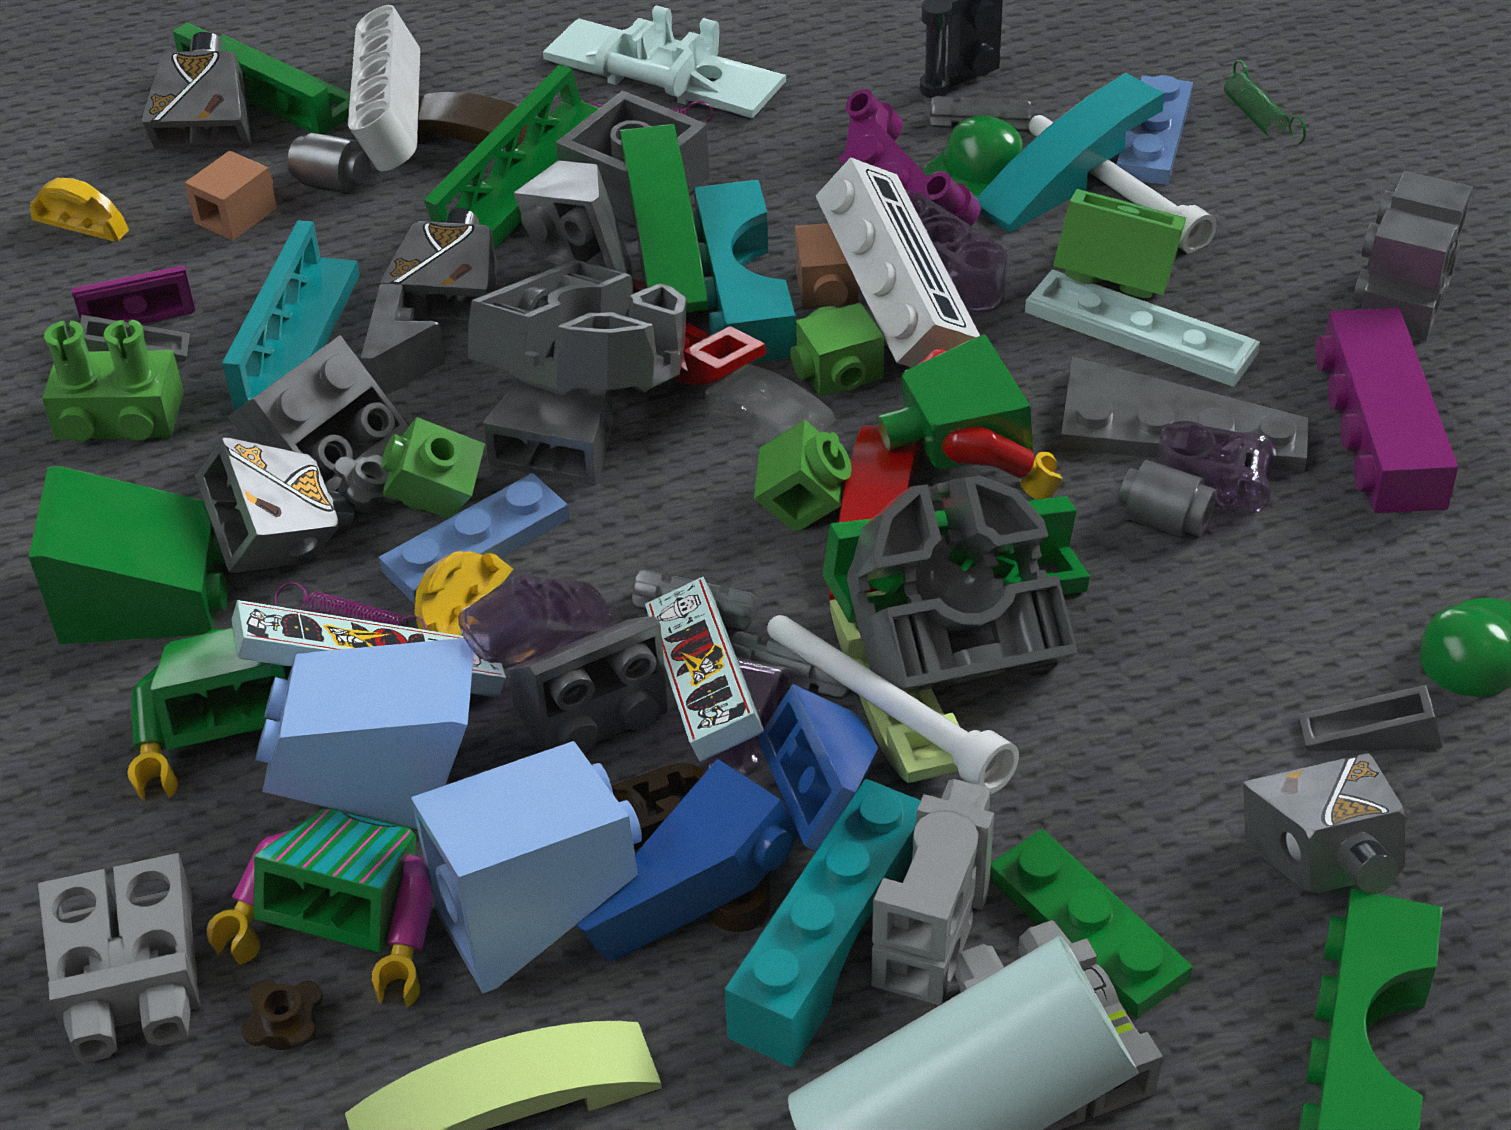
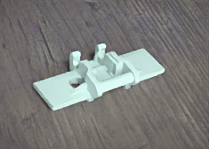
(654, 57)

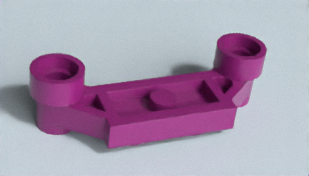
(872, 140)

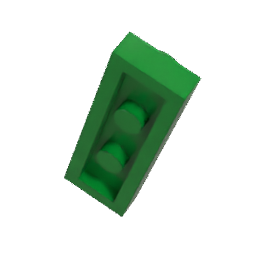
(1057, 887)

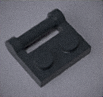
(972, 42)

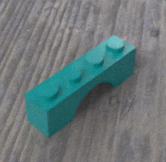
(731, 233)
(796, 962)

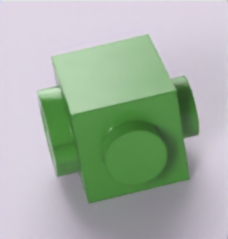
(838, 349)
(431, 468)
(801, 475)

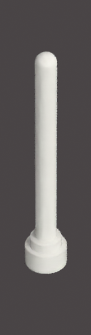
(1199, 224)
(980, 756)

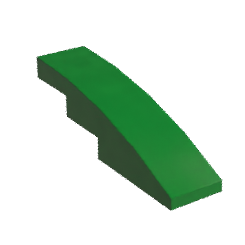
(663, 212)

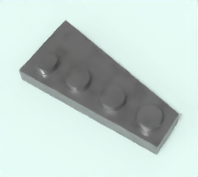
(1127, 411)

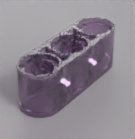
(970, 257)
(532, 618)

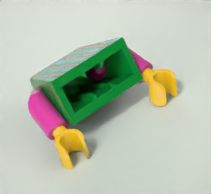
(340, 882)

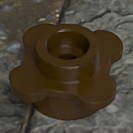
(284, 1030)

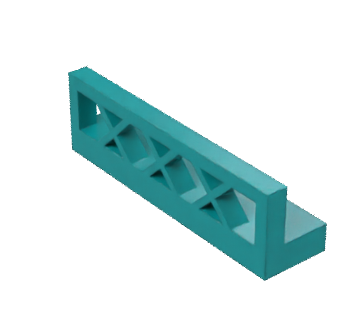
(289, 315)

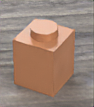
(231, 195)
(822, 268)

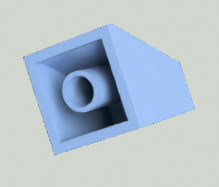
(367, 726)
(523, 856)

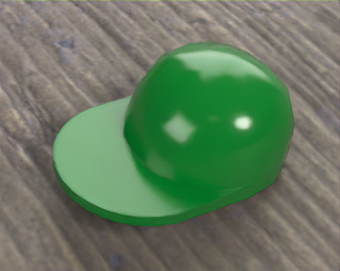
(977, 152)
(1469, 647)

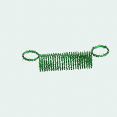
(1262, 95)

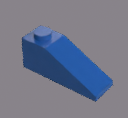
(816, 759)
(697, 860)

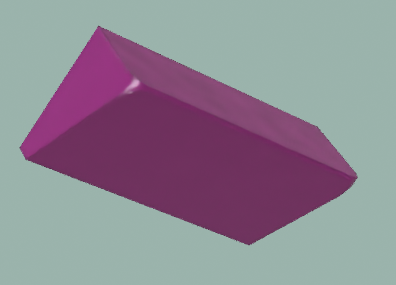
(138, 297)

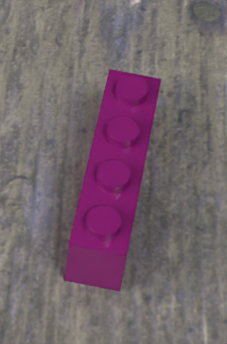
(1386, 411)

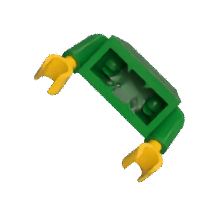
(194, 698)

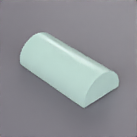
(991, 1058)

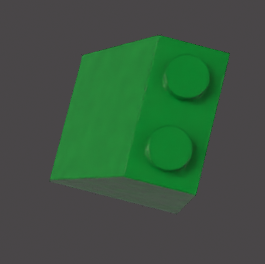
(124, 560)

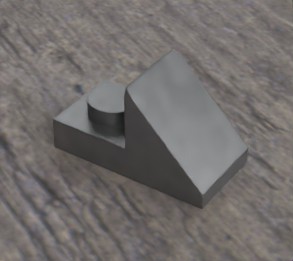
(397, 344)

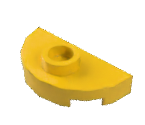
(78, 208)
(454, 585)

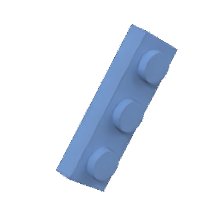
(1154, 143)
(490, 526)

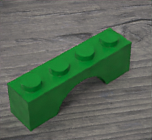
(1383, 967)

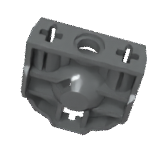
(583, 333)
(911, 640)

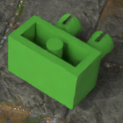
(1118, 243)
(112, 391)

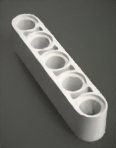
(385, 88)

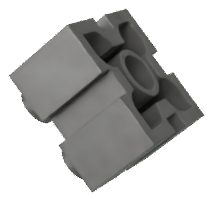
(1413, 249)

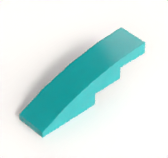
(1066, 150)

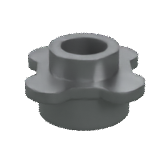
(363, 482)

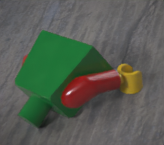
(972, 414)

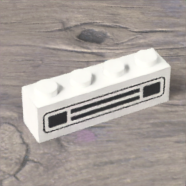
(894, 262)

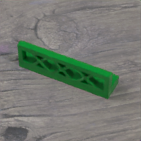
(279, 86)
(494, 198)
(1056, 512)

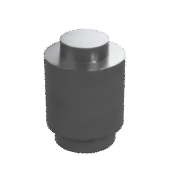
(328, 162)
(1167, 499)

